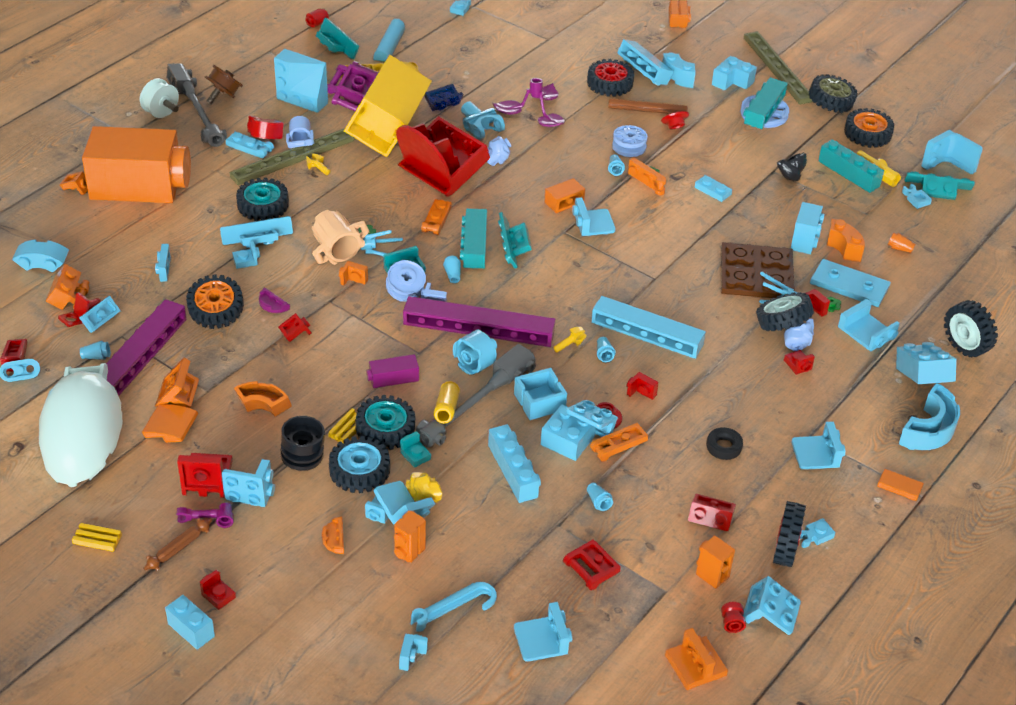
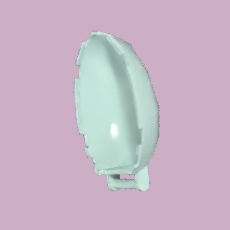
(79, 424)

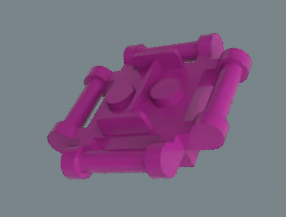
(352, 86)

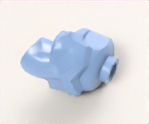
(498, 150)
(800, 336)

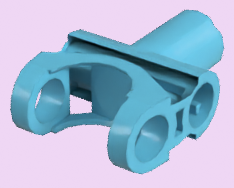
(477, 120)

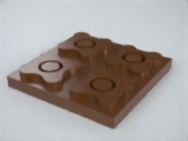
(742, 269)

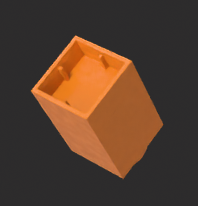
(135, 164)

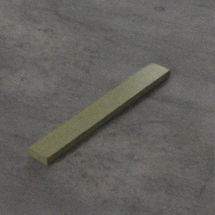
(778, 67)
(290, 157)

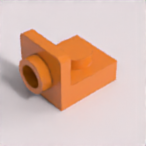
(74, 181)
(354, 272)

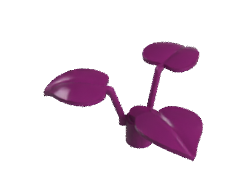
(537, 91)

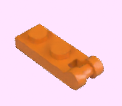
(647, 175)
(436, 216)
(619, 441)

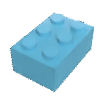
(926, 363)

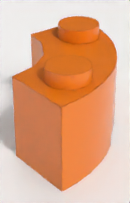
(846, 240)
(262, 396)

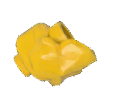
(423, 487)

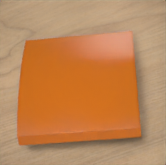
(170, 422)

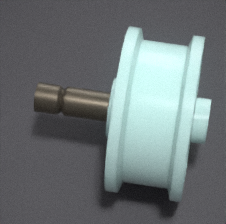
(159, 98)

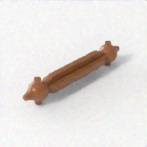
(178, 544)

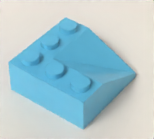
(301, 80)

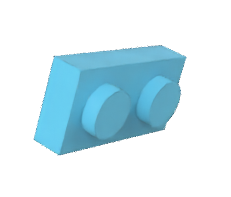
(713, 188)
(163, 258)
(100, 314)

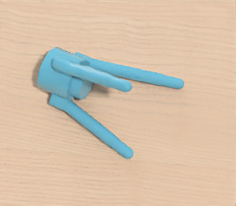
(370, 242)
(785, 289)

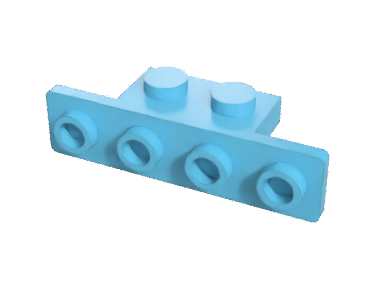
(259, 231)

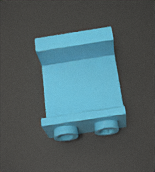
(866, 328)

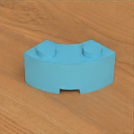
(683, 71)
(40, 255)

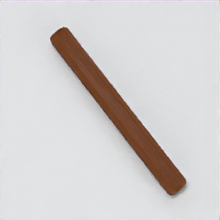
(646, 106)

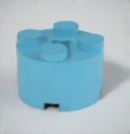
(475, 352)

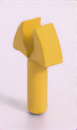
(317, 161)
(577, 337)

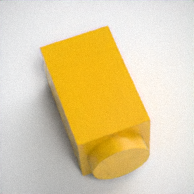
(388, 105)

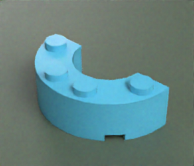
(935, 431)

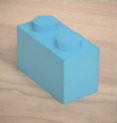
(190, 622)

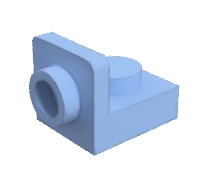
(427, 293)

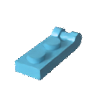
(249, 144)

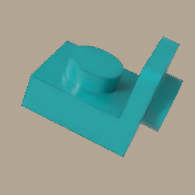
(414, 450)

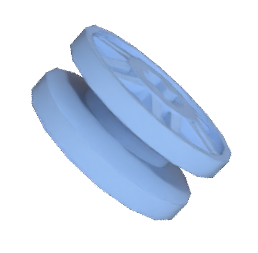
(629, 141)
(405, 280)

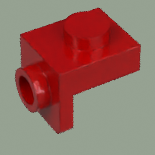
(819, 302)

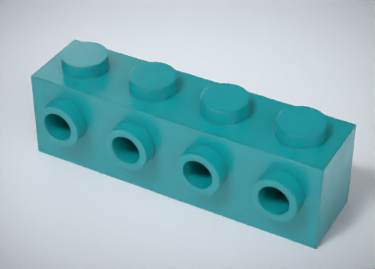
(765, 103)
(851, 166)
(474, 238)

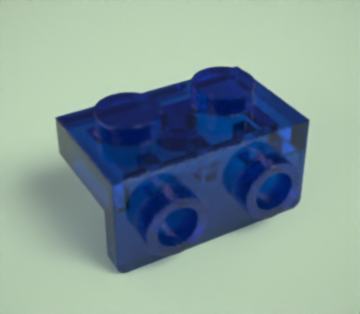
(443, 97)

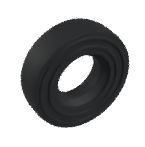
(720, 452)

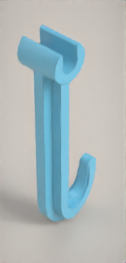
(426, 615)

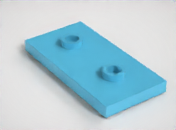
(850, 282)

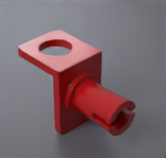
(81, 306)

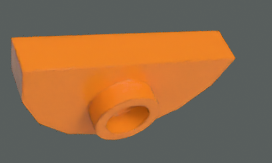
(333, 536)

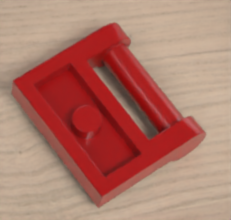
(596, 559)

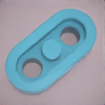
(20, 370)

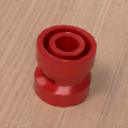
(733, 617)

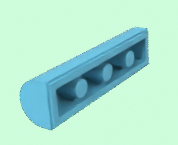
(390, 40)

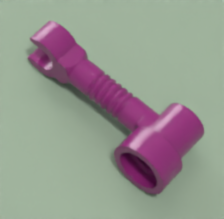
(223, 515)

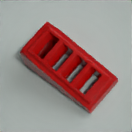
(14, 351)

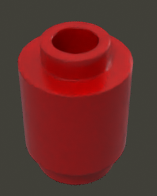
(316, 17)

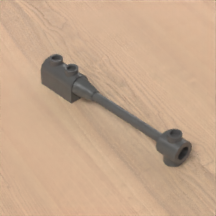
(182, 79)
(505, 370)

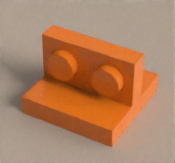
(178, 386)
(695, 660)

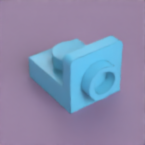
(246, 258)
(375, 511)
(411, 646)

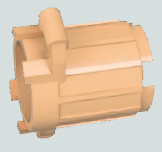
(337, 237)

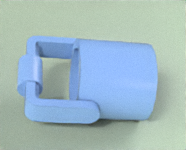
(299, 132)

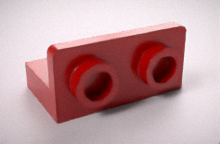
(711, 512)

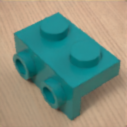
(408, 254)

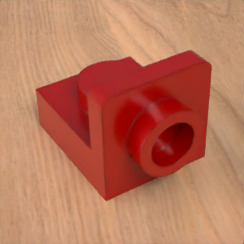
(294, 326)
(799, 361)
(643, 385)
(215, 590)

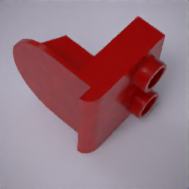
(440, 154)

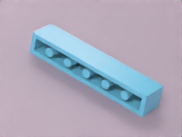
(648, 327)

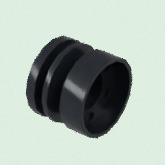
(302, 443)

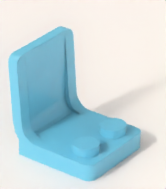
(954, 149)

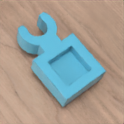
(460, 7)
(916, 198)
(818, 532)

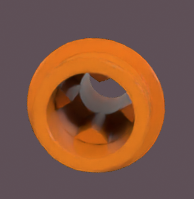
(901, 243)

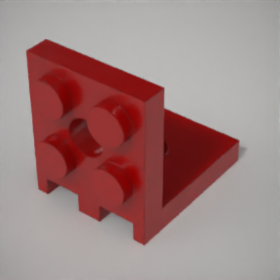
(203, 472)

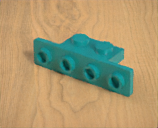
(336, 39)
(938, 186)
(515, 240)

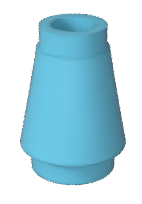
(616, 166)
(452, 267)
(97, 350)
(605, 350)
(601, 498)

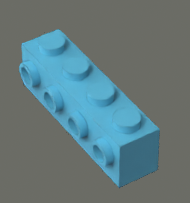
(645, 62)
(514, 463)

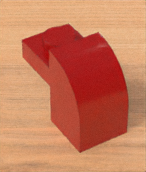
(265, 128)

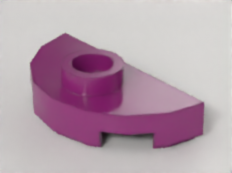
(271, 302)

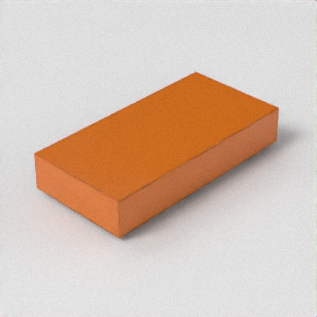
(900, 484)

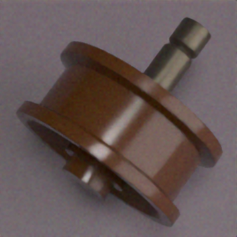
(223, 82)

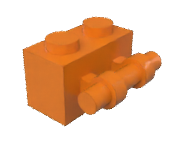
(64, 286)

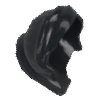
(793, 166)

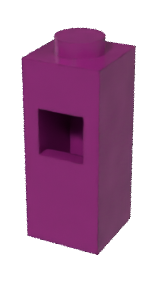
(393, 371)

